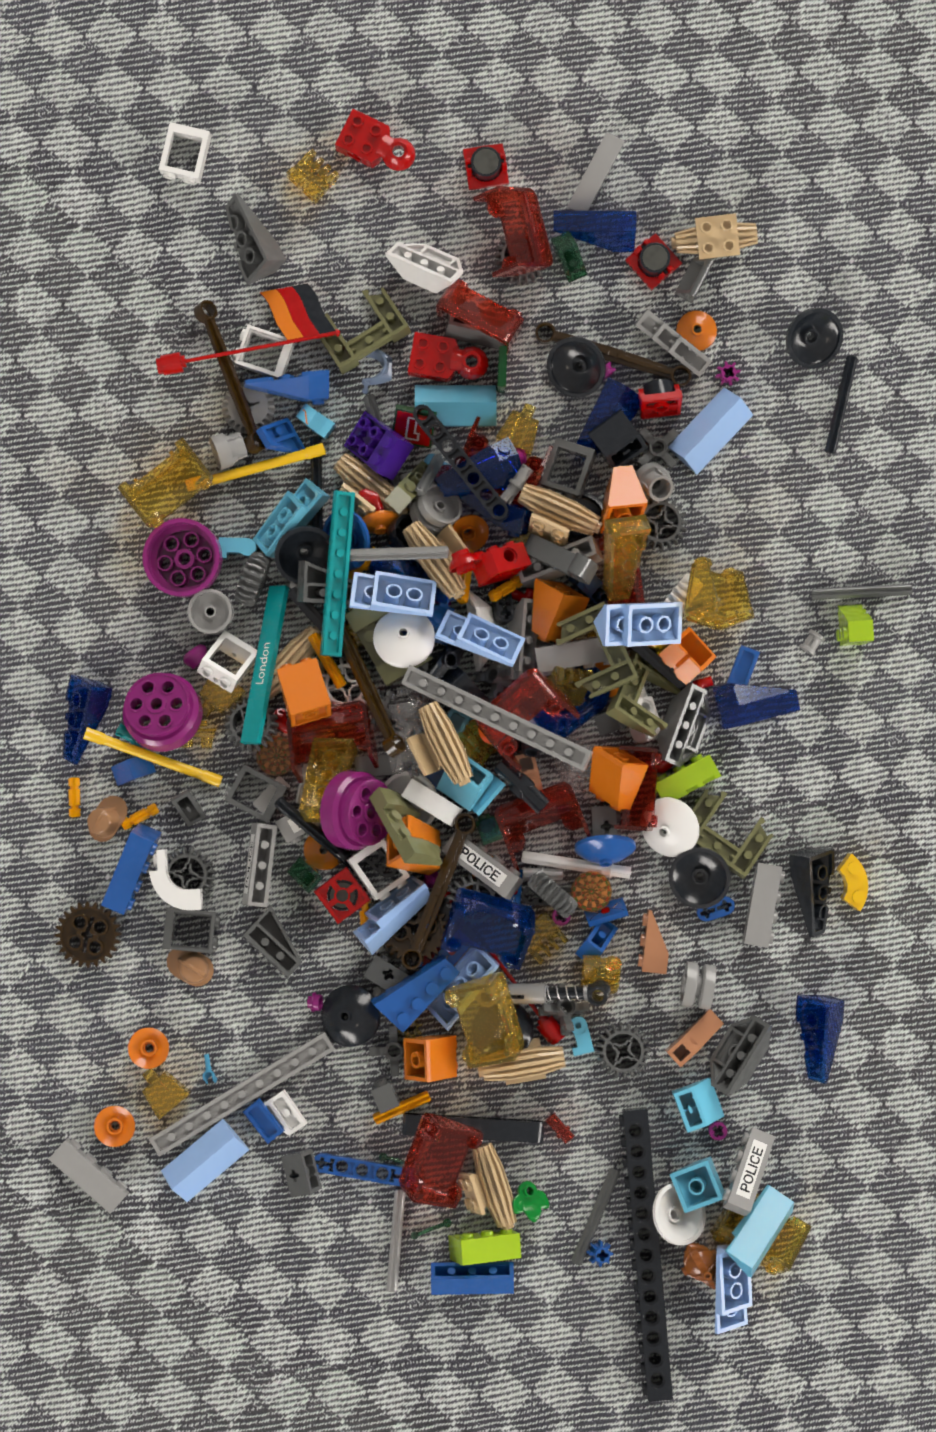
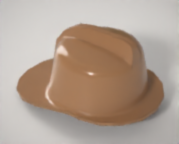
(107, 818)
(190, 967)

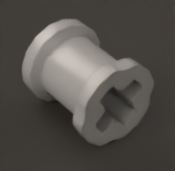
(811, 648)

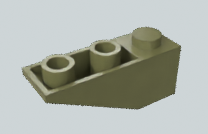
(405, 491)

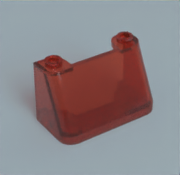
(437, 1159)

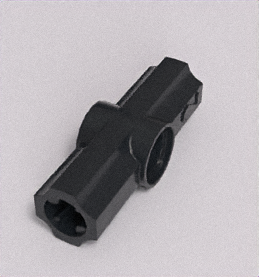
(439, 667)
(521, 786)

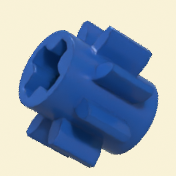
(596, 1249)

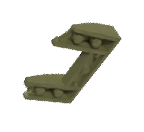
(390, 328)
(363, 625)
(621, 669)
(624, 704)
(391, 808)
(738, 859)

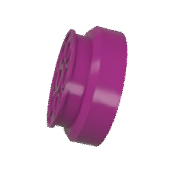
(157, 550)
(183, 721)
(349, 814)

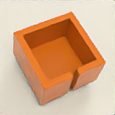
(688, 657)

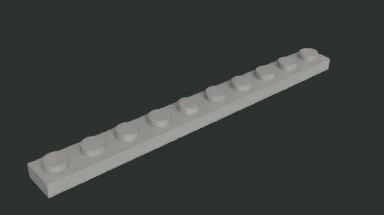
(497, 718)
(242, 1094)

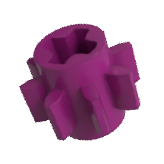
(733, 373)

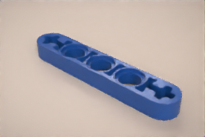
(352, 1165)

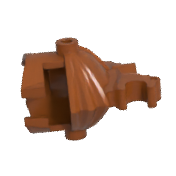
(700, 1264)

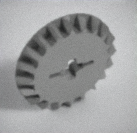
(261, 412)

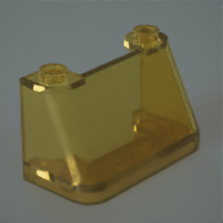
(167, 485)
(716, 598)
(487, 1020)

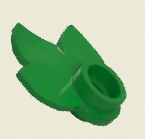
(529, 1203)

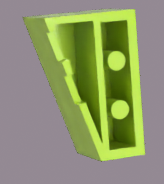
(854, 625)
(687, 778)
(484, 1246)

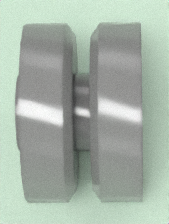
(436, 510)
(222, 616)
(701, 985)

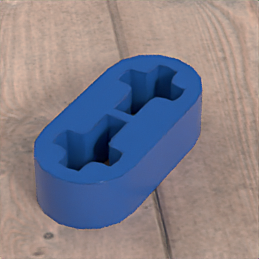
(717, 913)

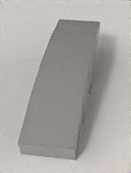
(596, 173)
(673, 342)

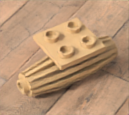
(715, 237)
(360, 476)
(557, 515)
(438, 569)
(293, 653)
(440, 746)
(530, 1065)
(488, 1187)

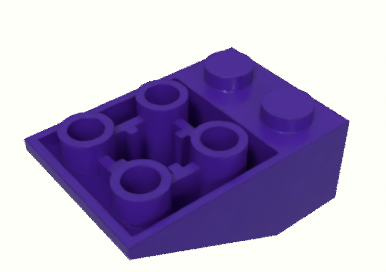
(378, 446)

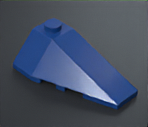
(307, 387)

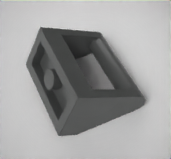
(694, 278)

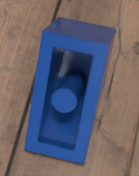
(597, 940)

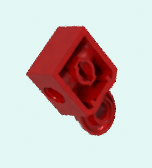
(370, 142)
(440, 359)
(493, 565)

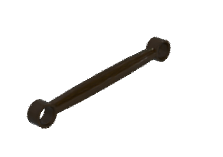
(622, 357)
(229, 374)
(393, 743)
(439, 891)

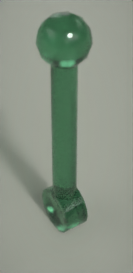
(383, 1156)
(446, 1223)

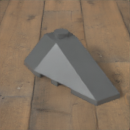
(257, 248)

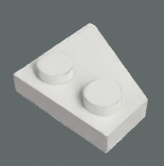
(286, 1112)

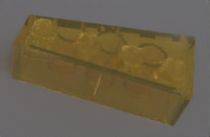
(623, 547)
(326, 760)

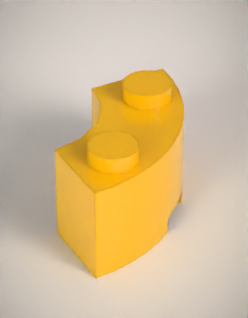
(854, 881)

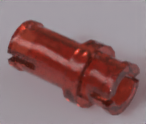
(560, 1128)

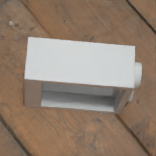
(191, 134)
(284, 358)
(234, 648)
(384, 893)

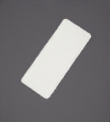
(264, 799)

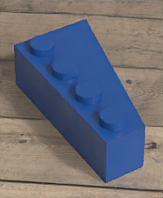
(131, 868)
(415, 993)

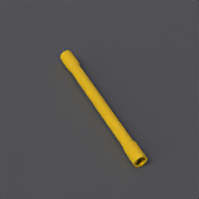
(307, 453)
(103, 739)

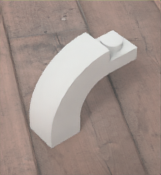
(431, 802)
(171, 893)

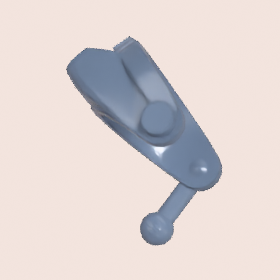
(386, 373)

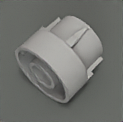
(227, 449)
(655, 481)

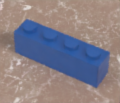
(480, 1278)

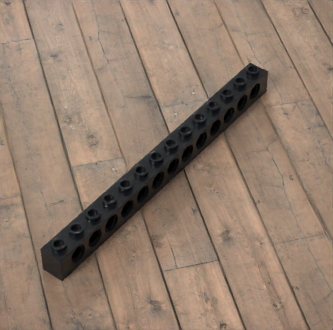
(662, 1389)

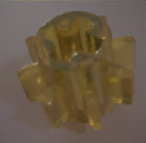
(407, 1032)

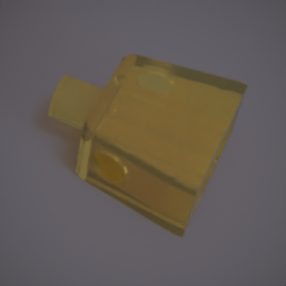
(520, 429)
(219, 698)
(163, 1092)

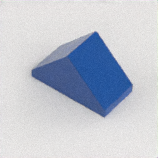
(131, 770)

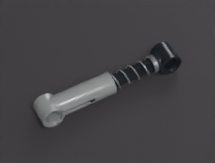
(540, 993)

